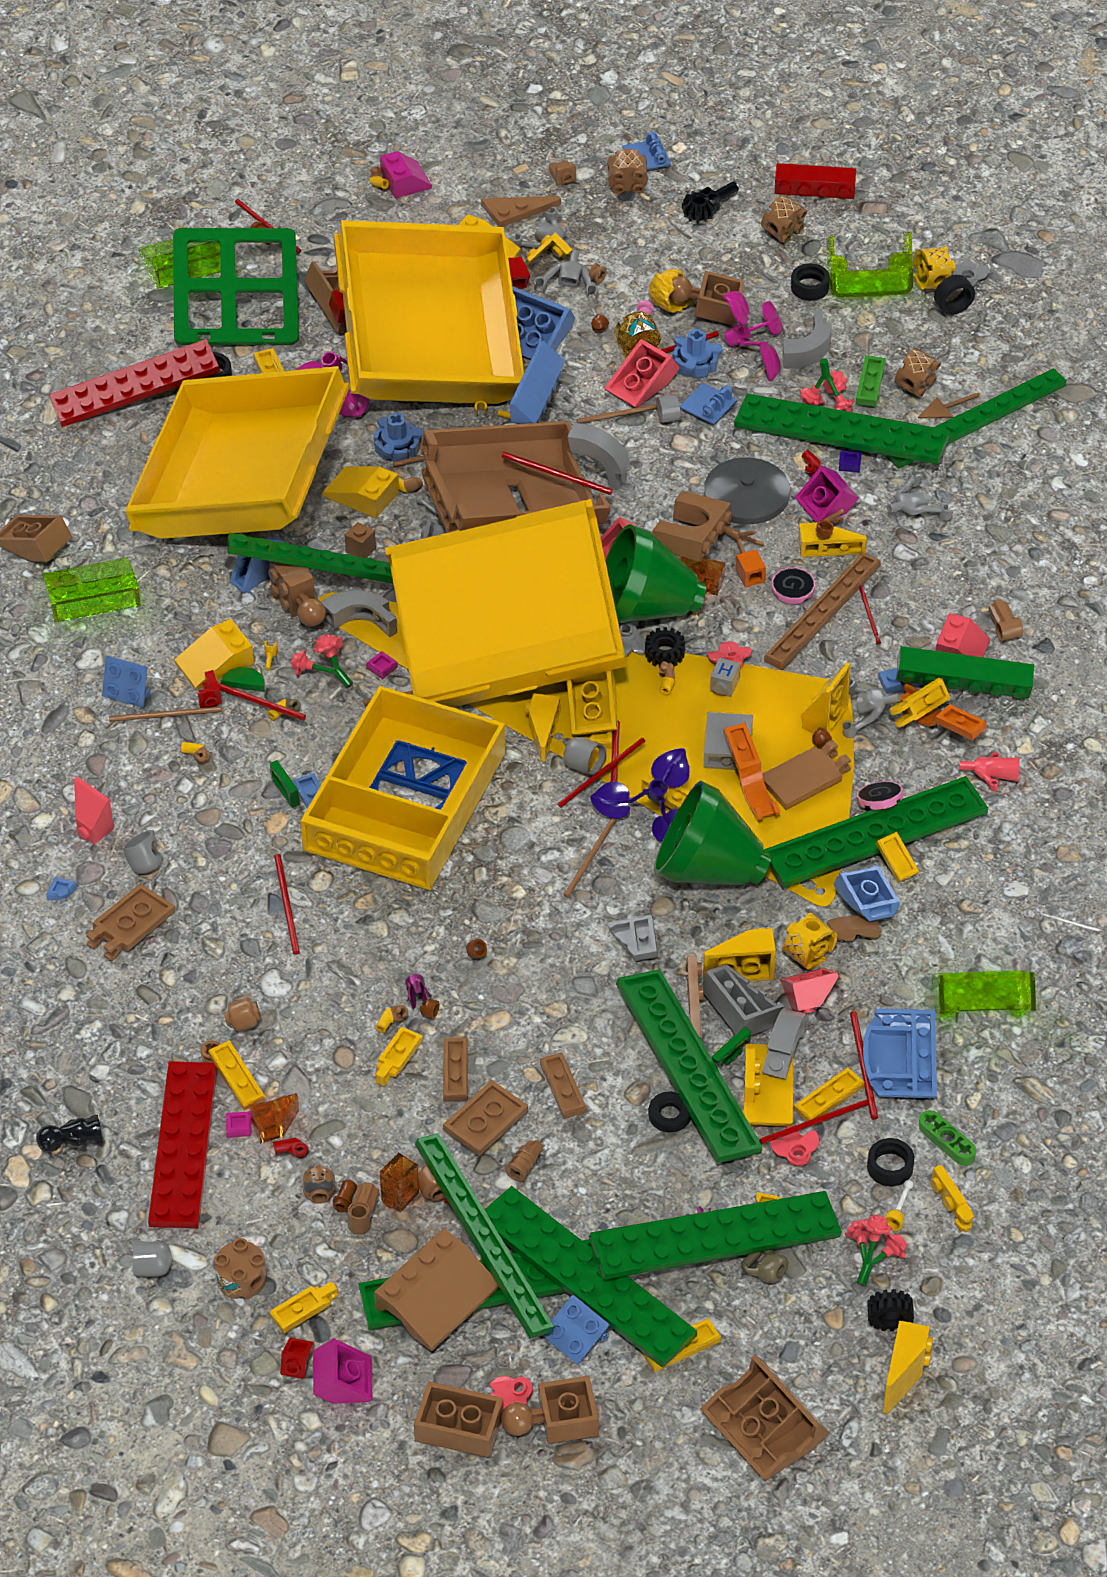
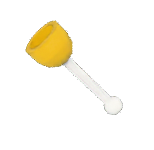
(895, 1217)

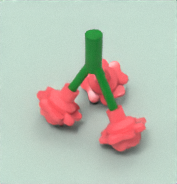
(833, 383)
(324, 644)
(873, 1228)

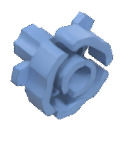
(696, 351)
(396, 436)

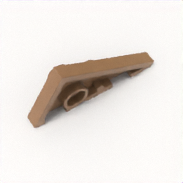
(510, 210)
(694, 991)

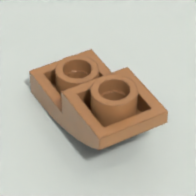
(849, 926)

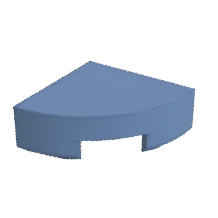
(61, 889)

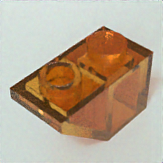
(274, 1117)

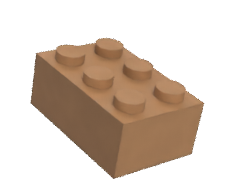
(458, 1419)

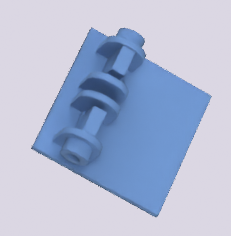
(652, 149)
(709, 402)
(125, 681)
(577, 1329)

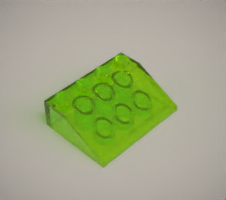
(158, 258)
(91, 589)

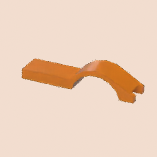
(950, 718)
(750, 771)

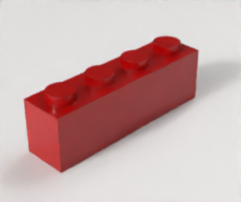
(815, 181)

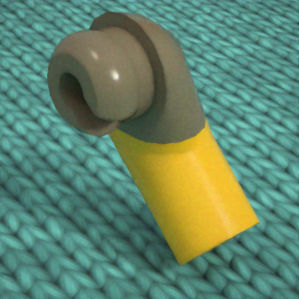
(293, 704)

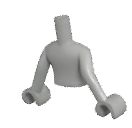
(542, 231)
(569, 275)
(915, 502)
(868, 701)

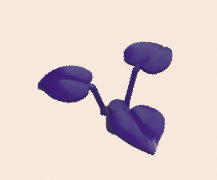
(667, 770)

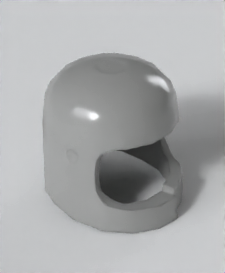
(578, 752)
(140, 854)
(150, 1258)

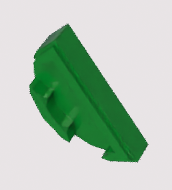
(244, 678)
(731, 1049)

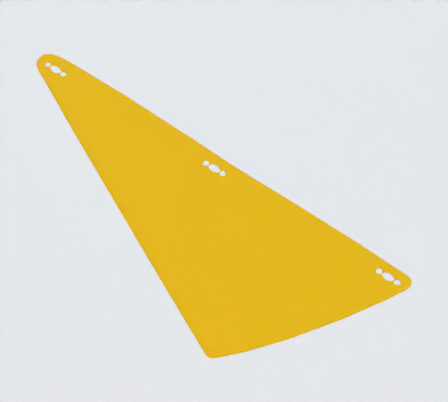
(680, 722)

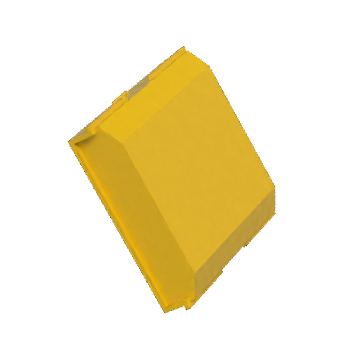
(428, 312)
(237, 453)
(506, 606)

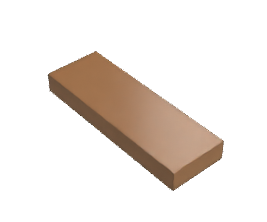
(455, 1069)
(563, 1085)

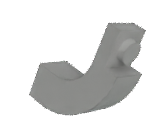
(810, 349)
(603, 447)
(359, 605)
(785, 1034)

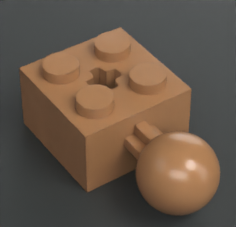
(709, 297)
(296, 592)
(564, 1409)

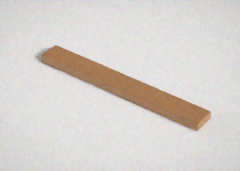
(822, 611)

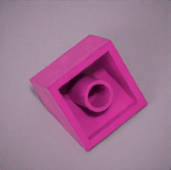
(403, 174)
(826, 494)
(342, 1373)

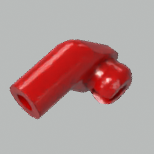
(813, 462)
(293, 1146)

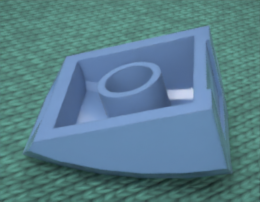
(868, 893)

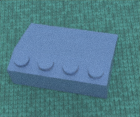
(540, 321)

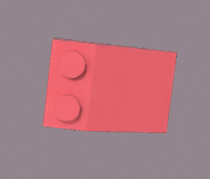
(642, 374)

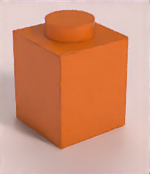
(750, 568)

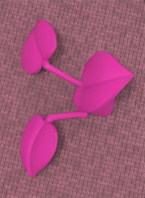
(740, 334)
(354, 404)

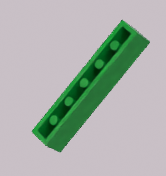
(965, 672)

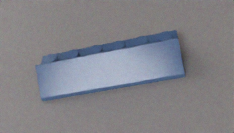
(536, 385)

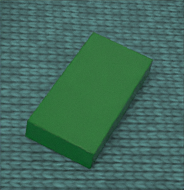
(284, 783)

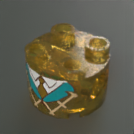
(636, 327)

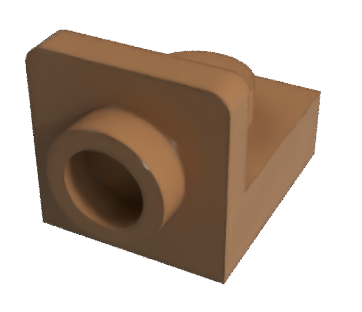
(563, 172)

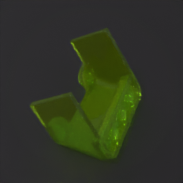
(879, 282)
(984, 991)

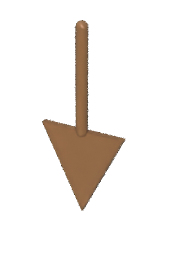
(939, 410)

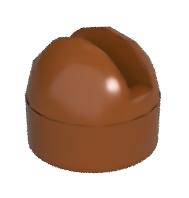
(599, 323)
(824, 529)
(821, 737)
(482, 948)
(430, 1008)

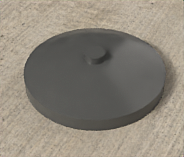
(753, 488)

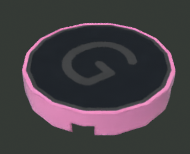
(793, 585)
(880, 795)

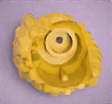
(660, 290)

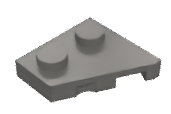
(636, 936)

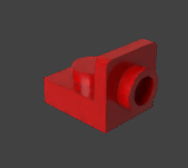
(211, 692)
(295, 1357)

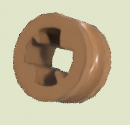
(597, 273)
(204, 1049)

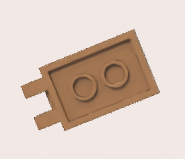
(806, 775)
(129, 921)

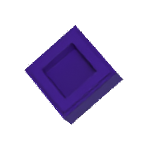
(850, 461)

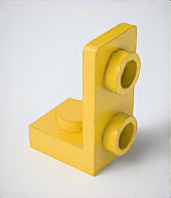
(559, 248)

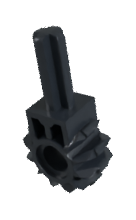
(706, 202)

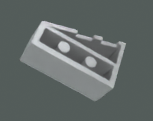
(738, 1001)

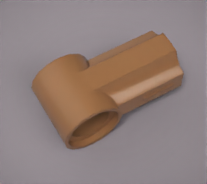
(1006, 624)
(362, 1208)

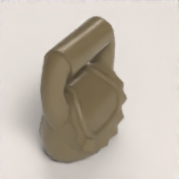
(769, 1269)

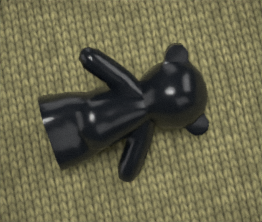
(74, 1132)

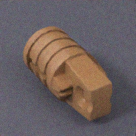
(523, 1160)

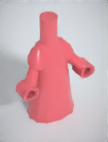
(993, 767)

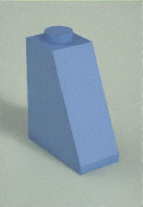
(250, 571)

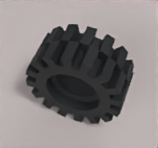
(664, 638)
(889, 1308)

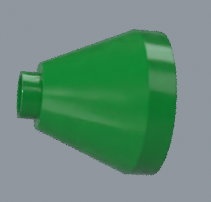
(650, 578)
(710, 843)

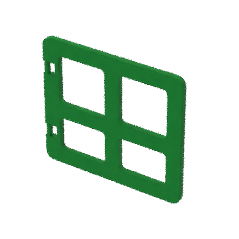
(229, 285)

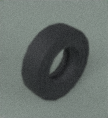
(668, 1124)

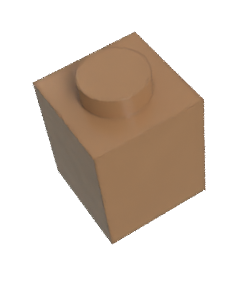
(360, 541)

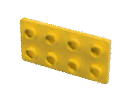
(766, 1098)

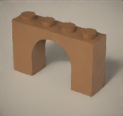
(694, 542)

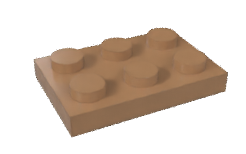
(485, 1117)

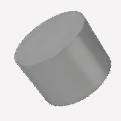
(668, 408)

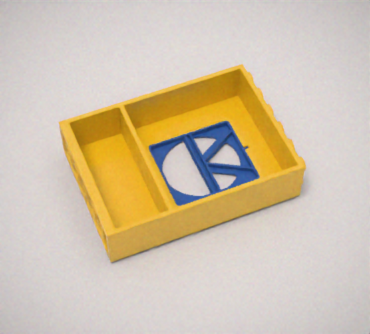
(389, 833)

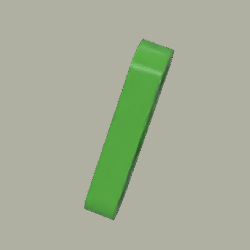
(944, 1127)

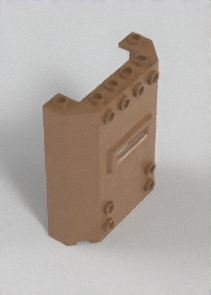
(473, 480)

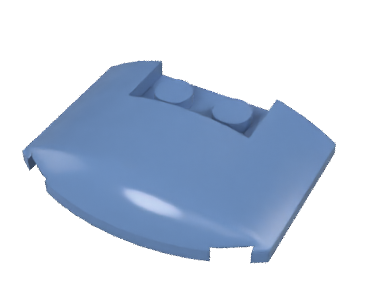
(901, 1053)

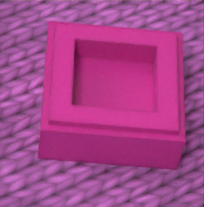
(382, 665)
(238, 1124)

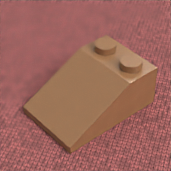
(35, 536)

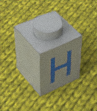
(725, 677)

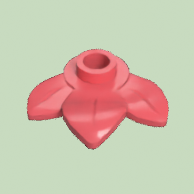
(730, 651)
(794, 1145)
(506, 1388)

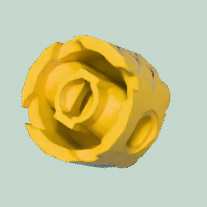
(932, 267)
(809, 941)

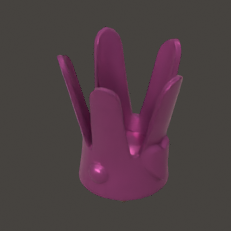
(416, 984)

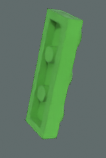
(870, 381)

